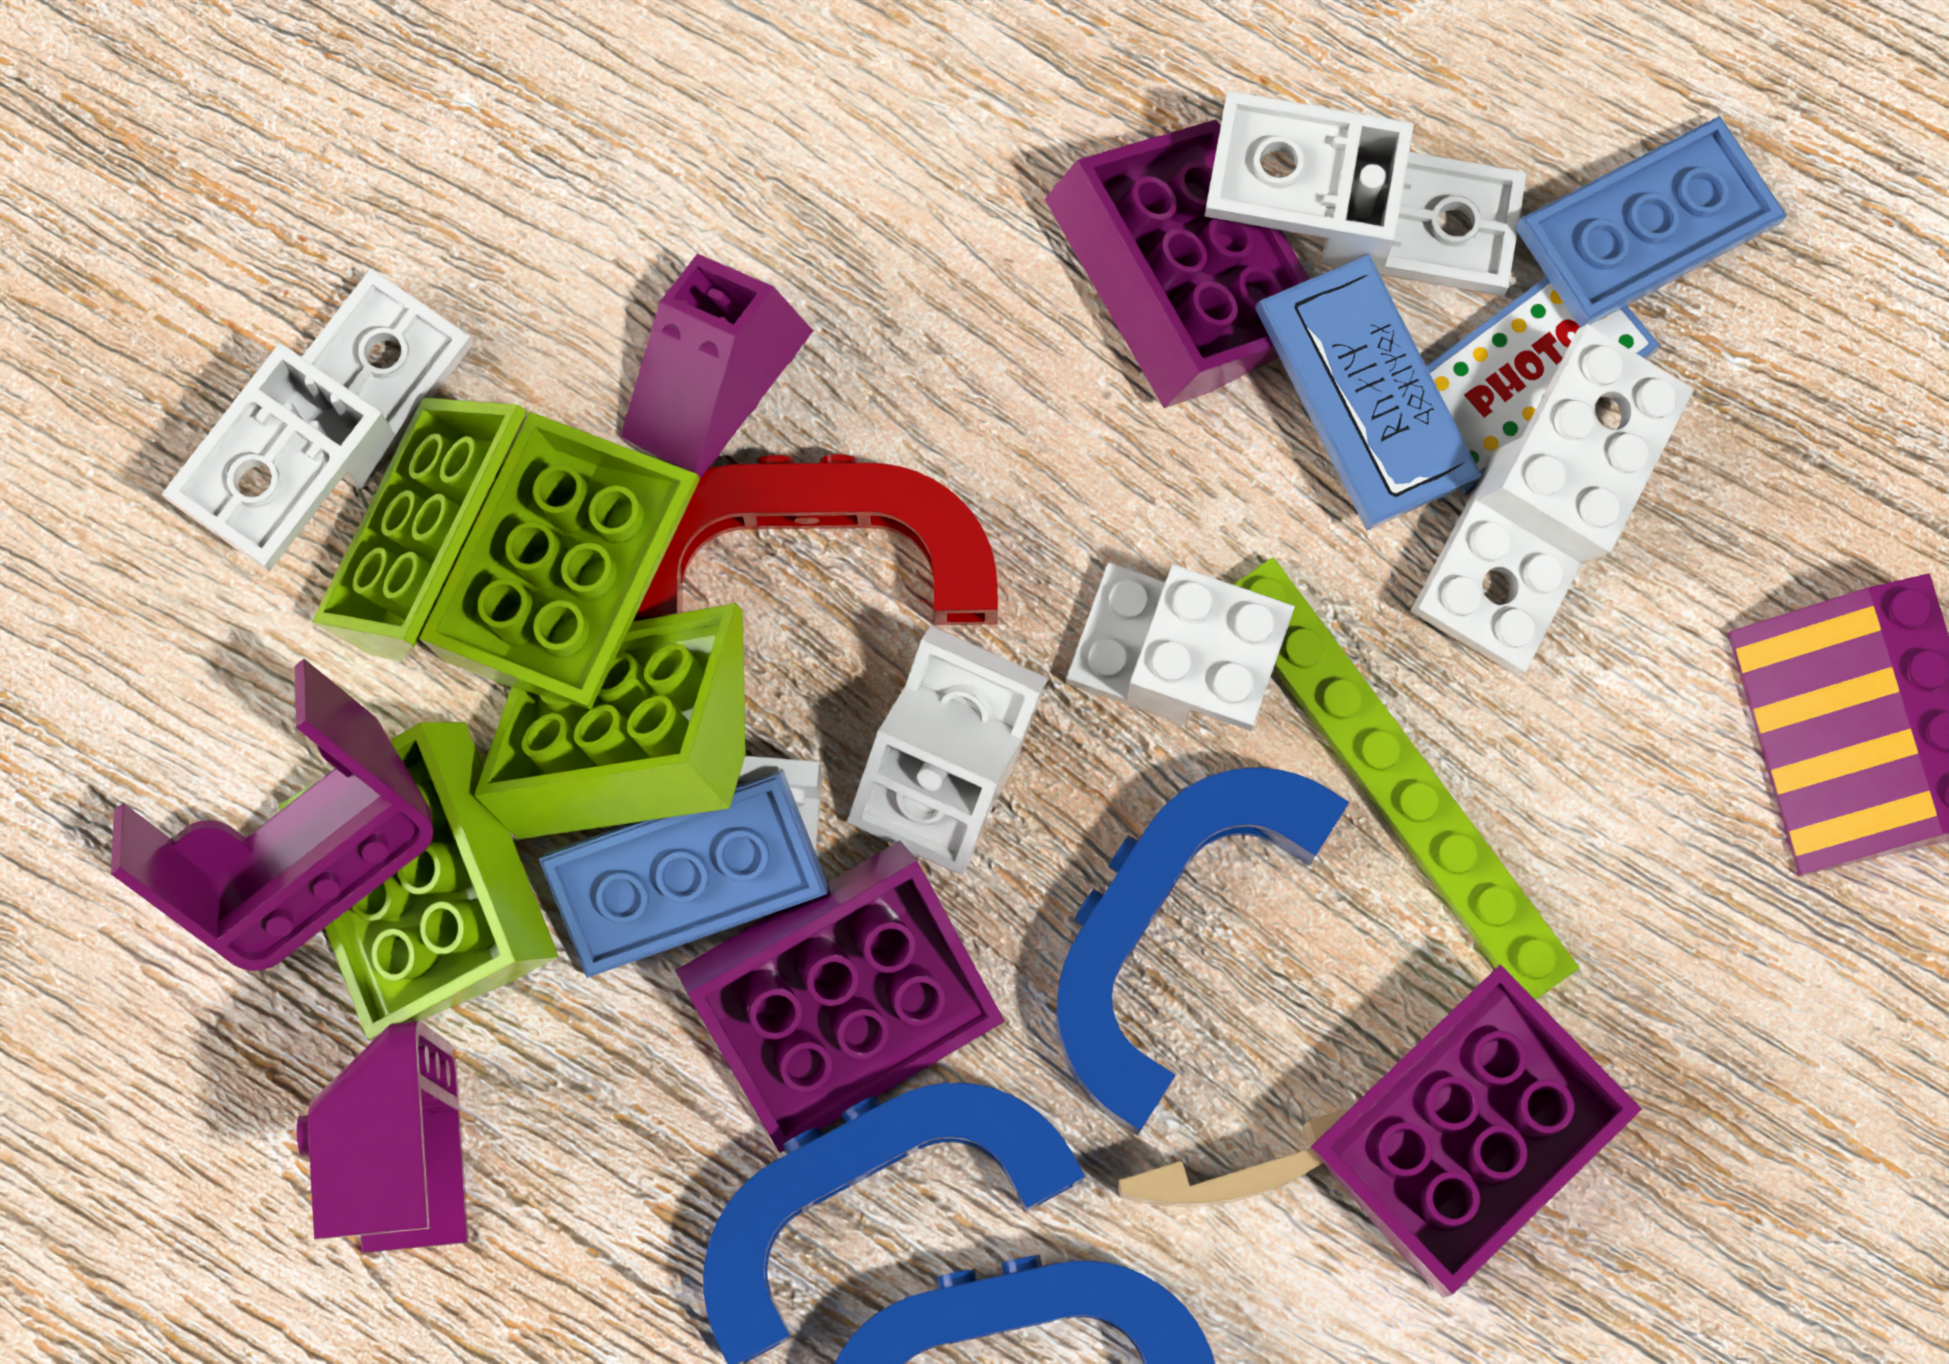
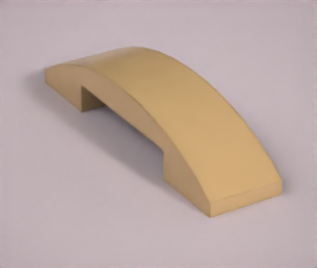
(1170, 1186)

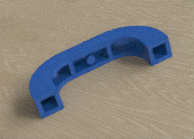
(1237, 802)
(823, 1165)
(1029, 1297)

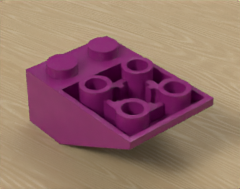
(709, 363)

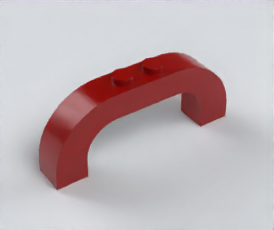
(838, 496)

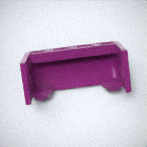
(303, 866)
(389, 1145)

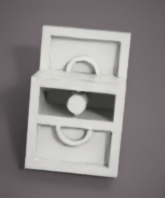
(1180, 645)
(946, 749)

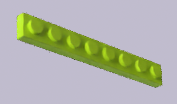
(1411, 795)

